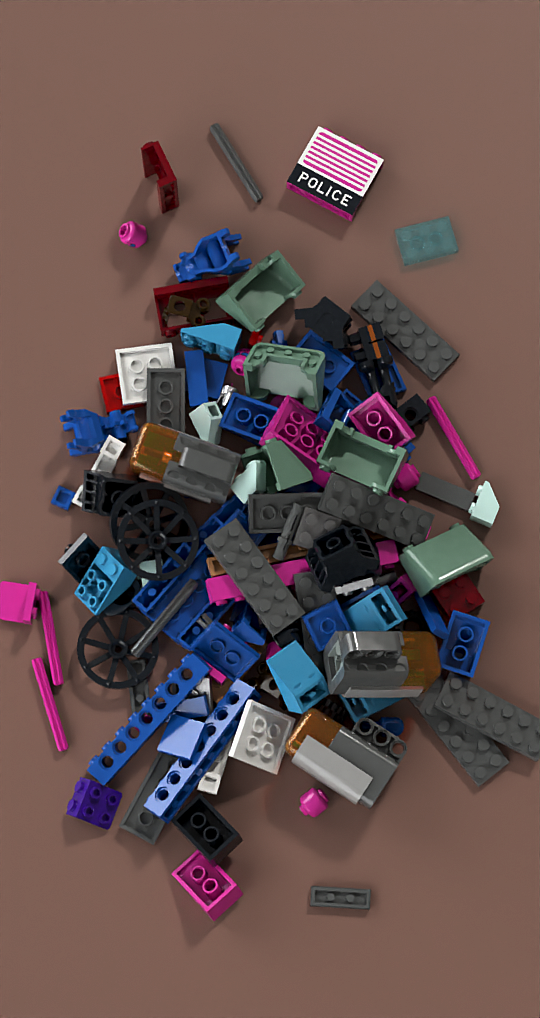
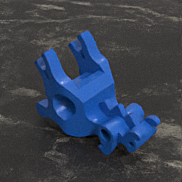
(212, 257)
(93, 430)

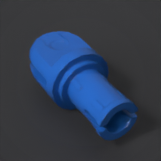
(391, 724)

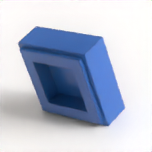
(63, 498)

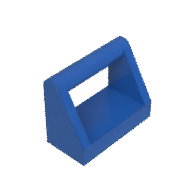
(334, 397)
(243, 627)

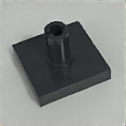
(79, 557)

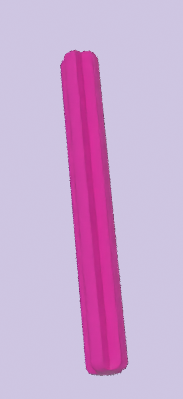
(453, 438)
(50, 638)
(49, 703)

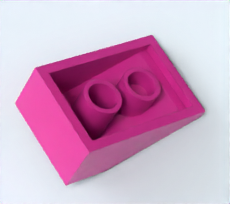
(381, 422)
(207, 885)

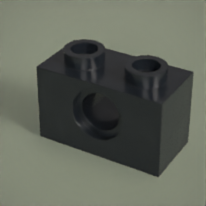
(416, 407)

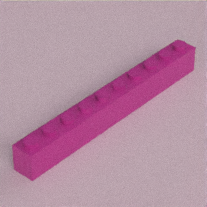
(223, 588)

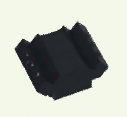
(328, 322)
(103, 489)
(341, 557)

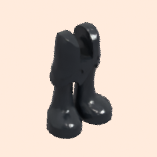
(383, 365)

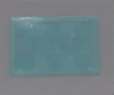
(426, 240)

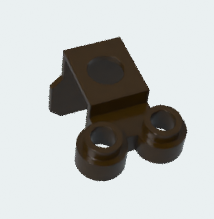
(192, 310)
(263, 683)

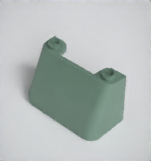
(261, 291)
(285, 372)
(361, 458)
(282, 465)
(444, 558)

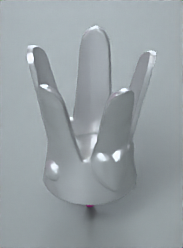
(226, 394)

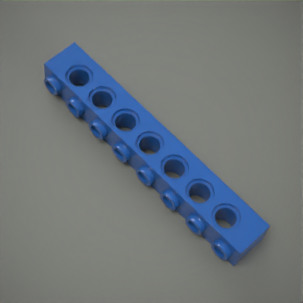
(212, 747)
(104, 773)

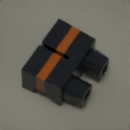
(371, 342)

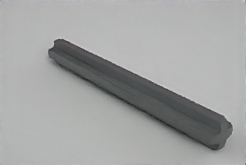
(236, 162)
(164, 618)

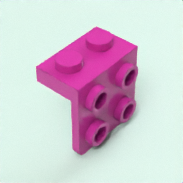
(19, 601)

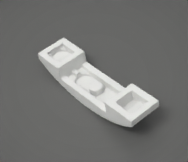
(105, 462)
(212, 778)

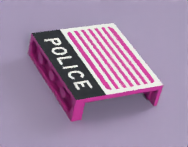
(334, 173)

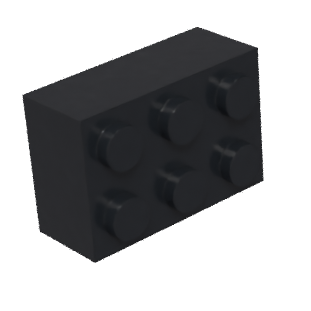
(207, 830)

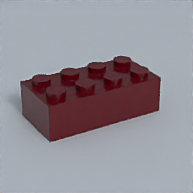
(457, 595)

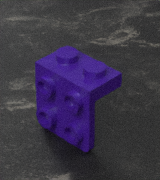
(94, 803)

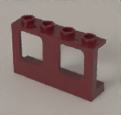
(156, 163)
(194, 290)

